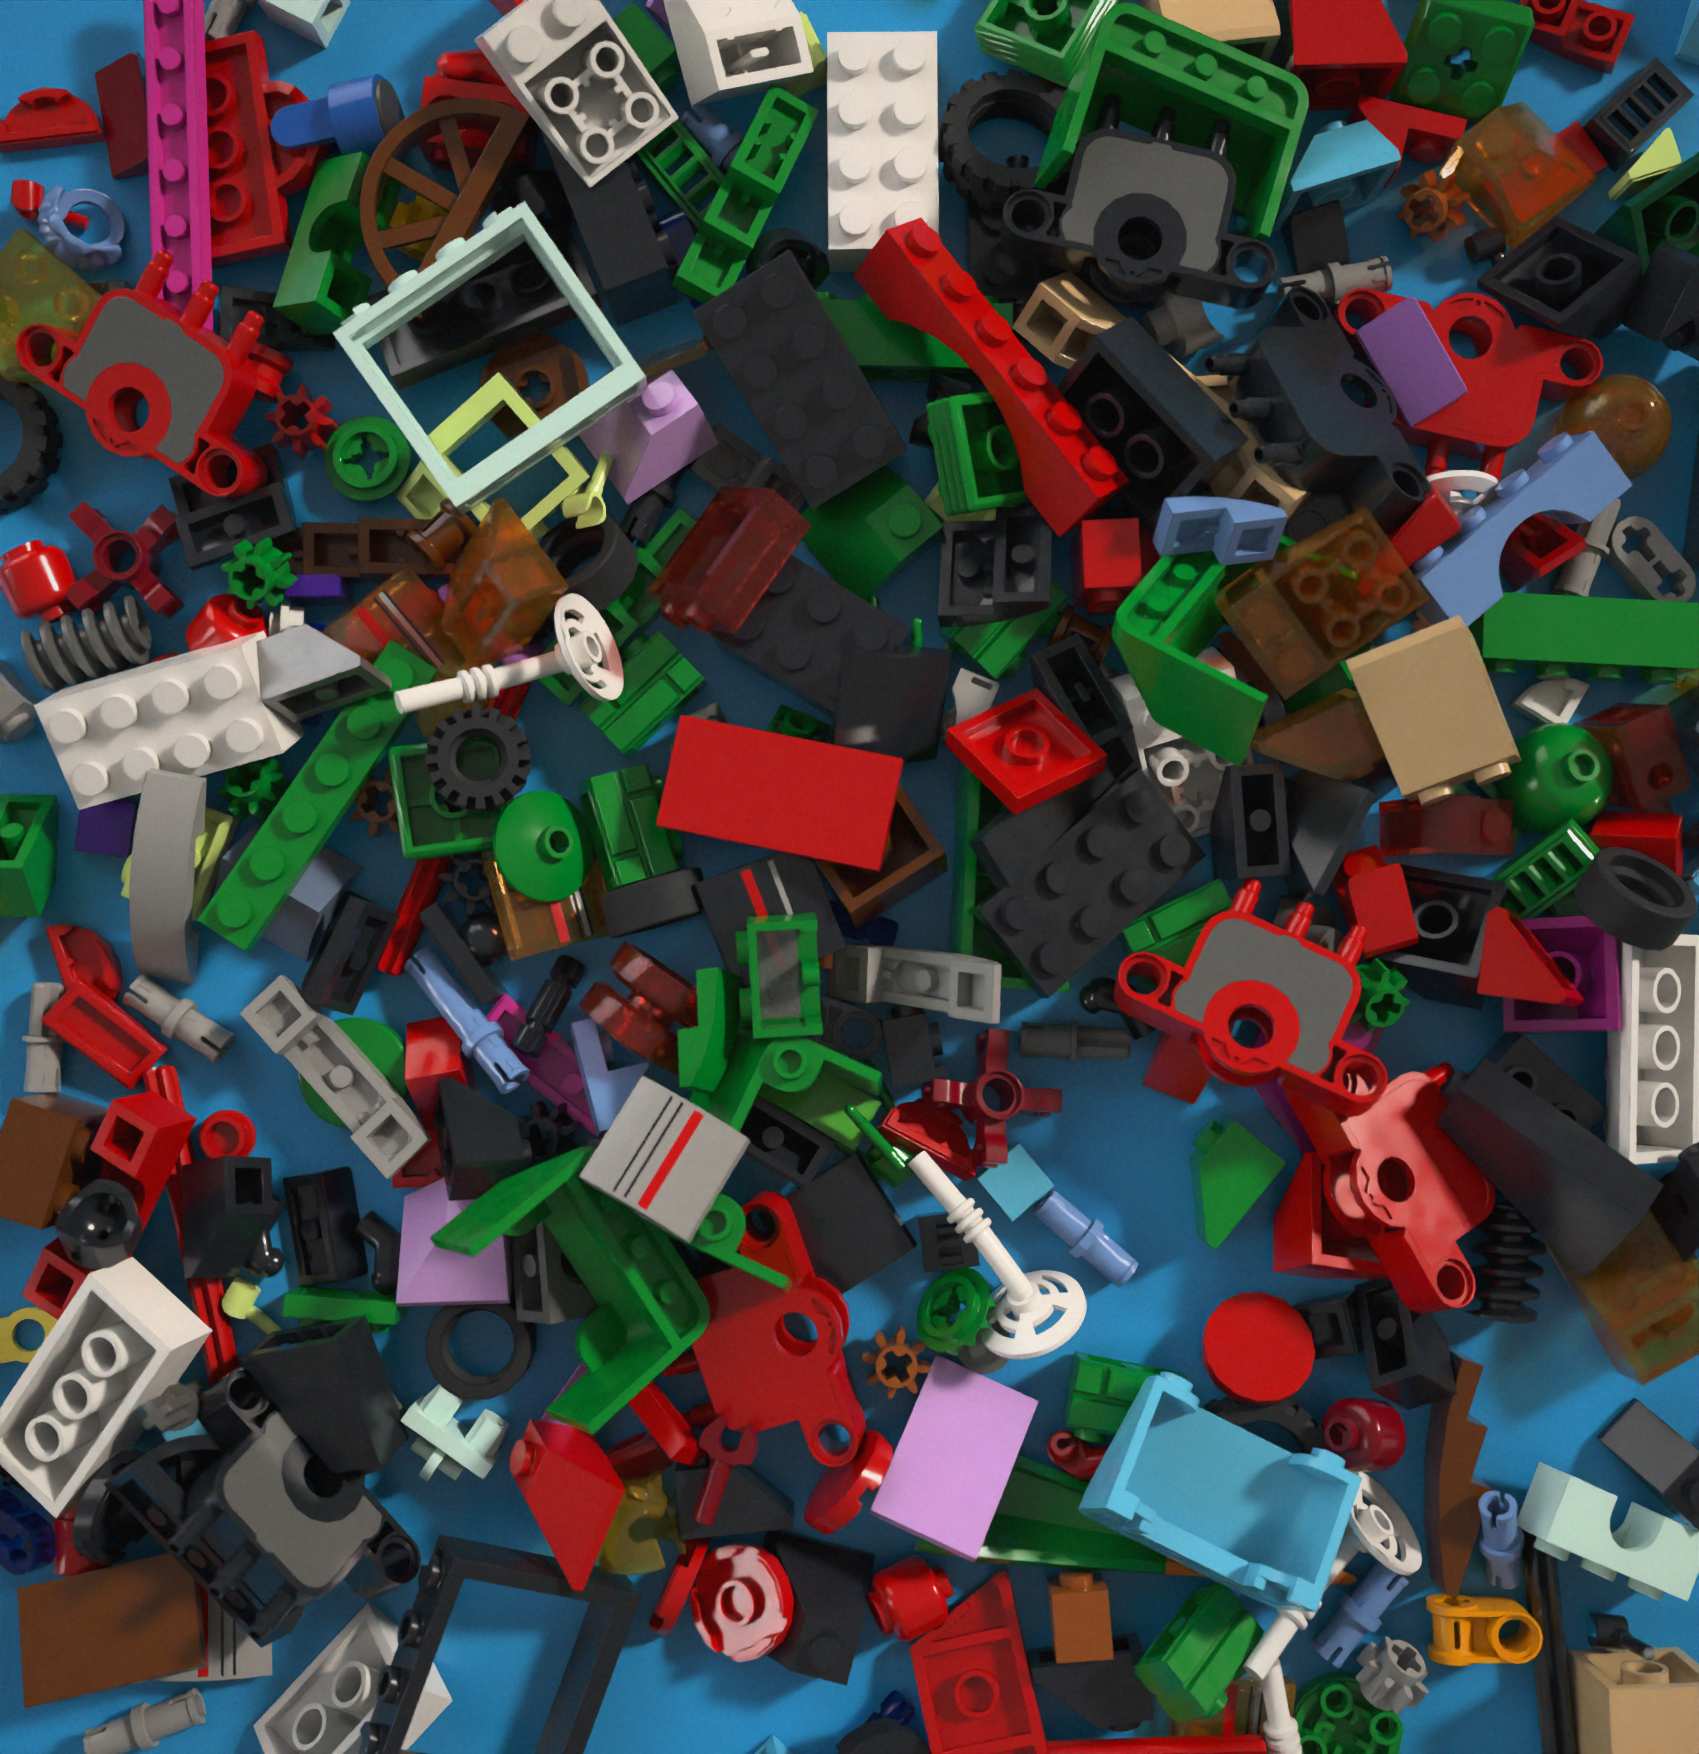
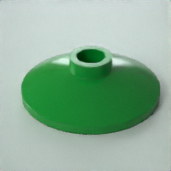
(525, 852)

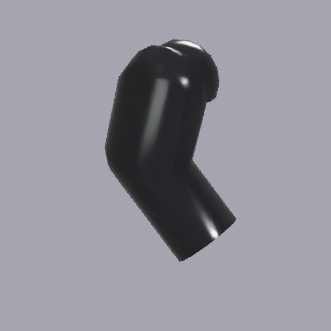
(387, 1243)

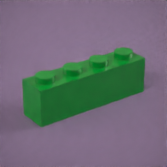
(895, 349)
(1589, 636)

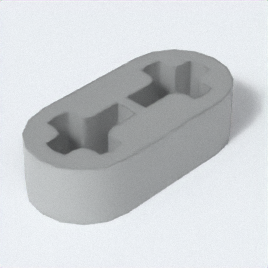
(1650, 562)

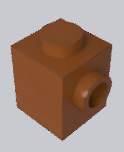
(1079, 1616)

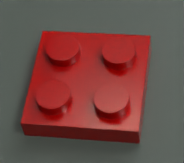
(1026, 750)

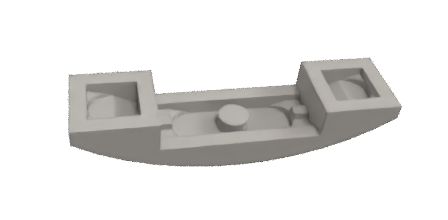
(163, 875)
(918, 978)
(339, 1074)

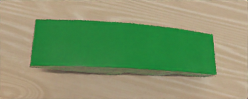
(746, 195)
(635, 608)

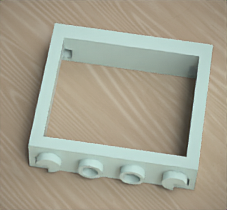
(454, 266)

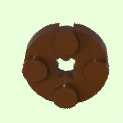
(542, 358)

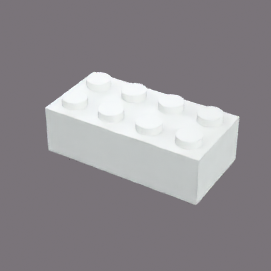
(879, 138)
(168, 715)
(91, 1378)

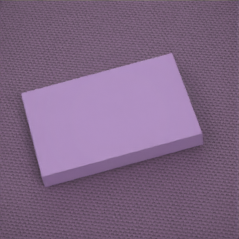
(954, 1458)

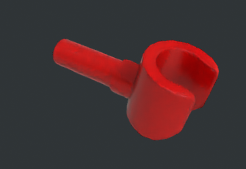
(27, 198)

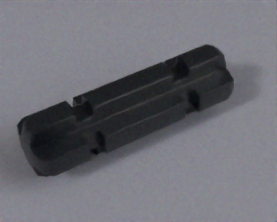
(548, 1006)

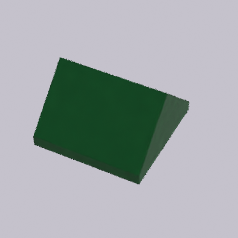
(1659, 215)

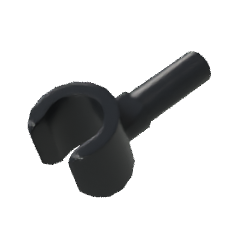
(1486, 245)
(1614, 1634)

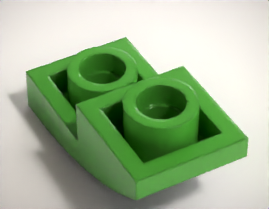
(823, 1108)

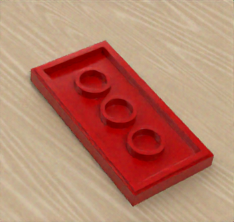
(780, 793)

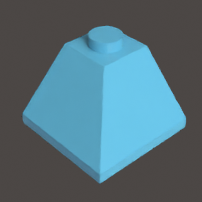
(1340, 165)

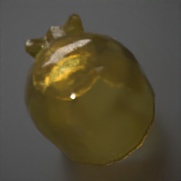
(640, 1520)

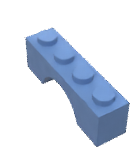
(1568, 483)

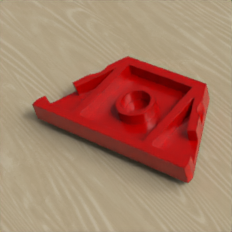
(979, 1678)

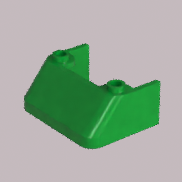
(1166, 64)
(1161, 635)
(786, 1066)
(629, 1266)

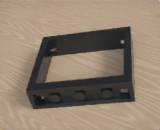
(421, 1629)

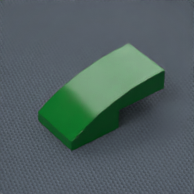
(708, 1048)

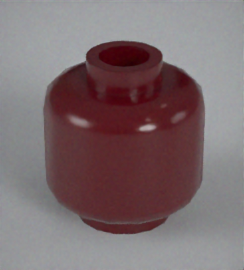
(1364, 1433)

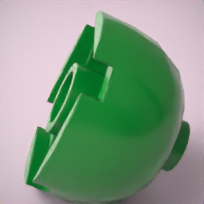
(1559, 777)

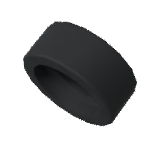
(608, 573)
(1635, 898)
(652, 903)
(466, 1384)

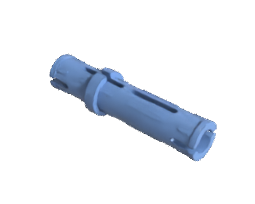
(480, 1038)

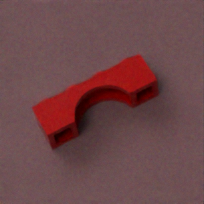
(137, 1149)

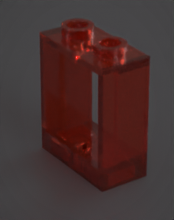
(728, 559)

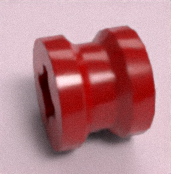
(270, 370)

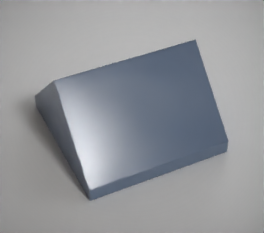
(310, 905)

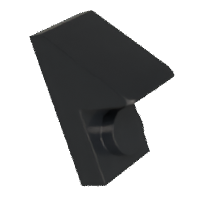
(1668, 301)

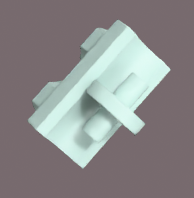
(449, 1443)

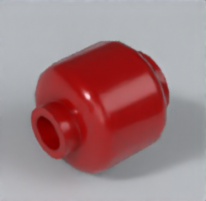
(36, 581)
(224, 620)
(909, 1598)

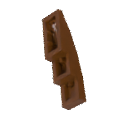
(360, 550)
(1450, 1487)

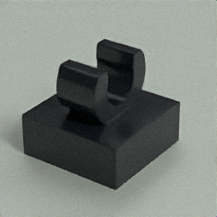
(942, 1245)

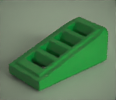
(670, 186)
(1519, 894)

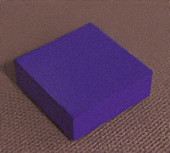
(321, 590)
(107, 828)

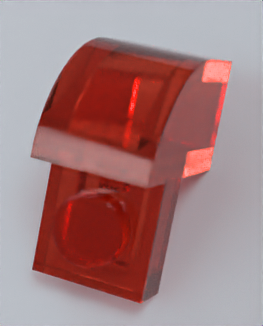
(1446, 828)

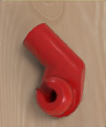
(467, 65)
(1074, 1454)

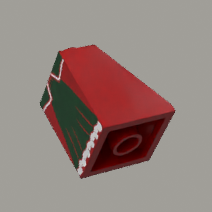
(1338, 50)

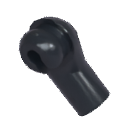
(1100, 997)
(265, 1258)

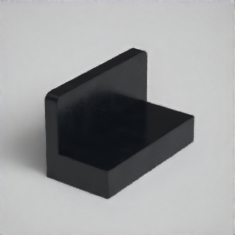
(348, 953)

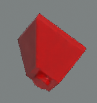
(1311, 1239)
(568, 1491)

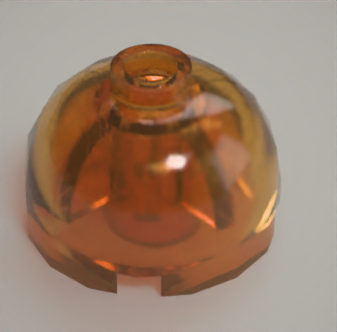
(1626, 417)

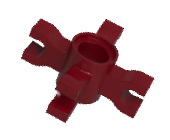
(110, 545)
(991, 1140)

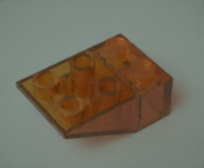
(1320, 600)
(1641, 1302)

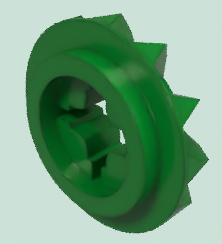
(349, 445)
(943, 1300)

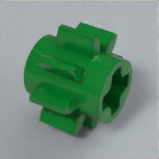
(248, 581)
(254, 788)
(1380, 996)

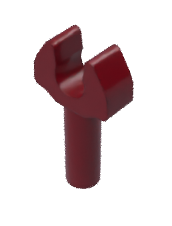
(722, 1462)

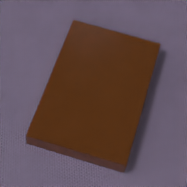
(109, 1630)

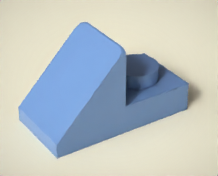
(604, 1089)

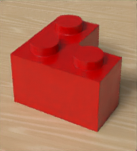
(1109, 562)

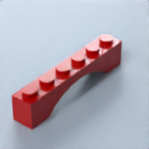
(1059, 457)

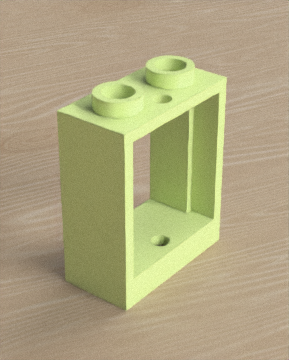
(475, 414)

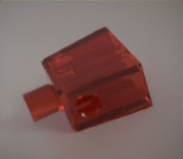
(1643, 755)

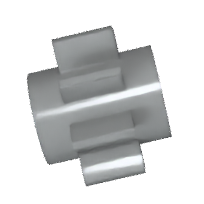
(1392, 1675)

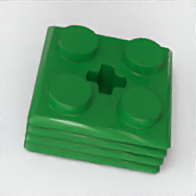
(1040, 34)
(1470, 90)
(974, 454)
(430, 827)

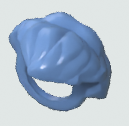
(67, 246)

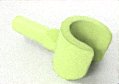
(590, 505)
(240, 1302)

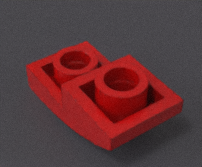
(1580, 31)

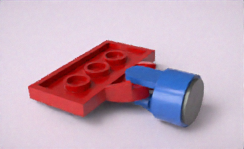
(270, 141)

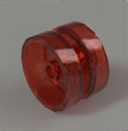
(647, 1014)

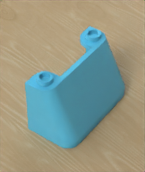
(1222, 1498)

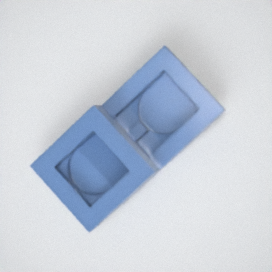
(1230, 527)

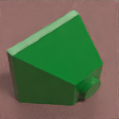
(871, 532)

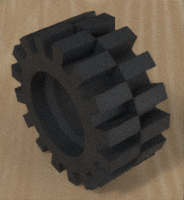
(478, 724)

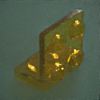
(34, 291)

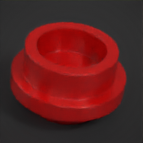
(227, 1134)

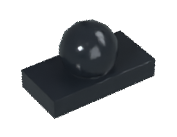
(470, 948)

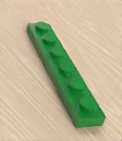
(313, 805)

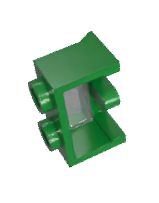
(782, 975)

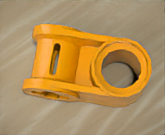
(1469, 1629)

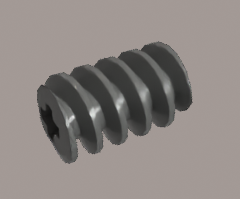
(89, 648)

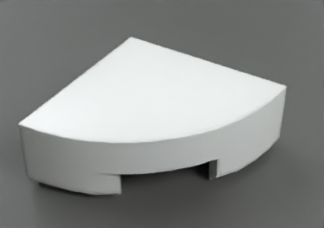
(1550, 700)

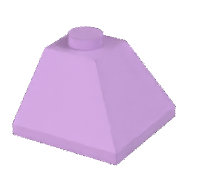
(651, 436)
(441, 1276)

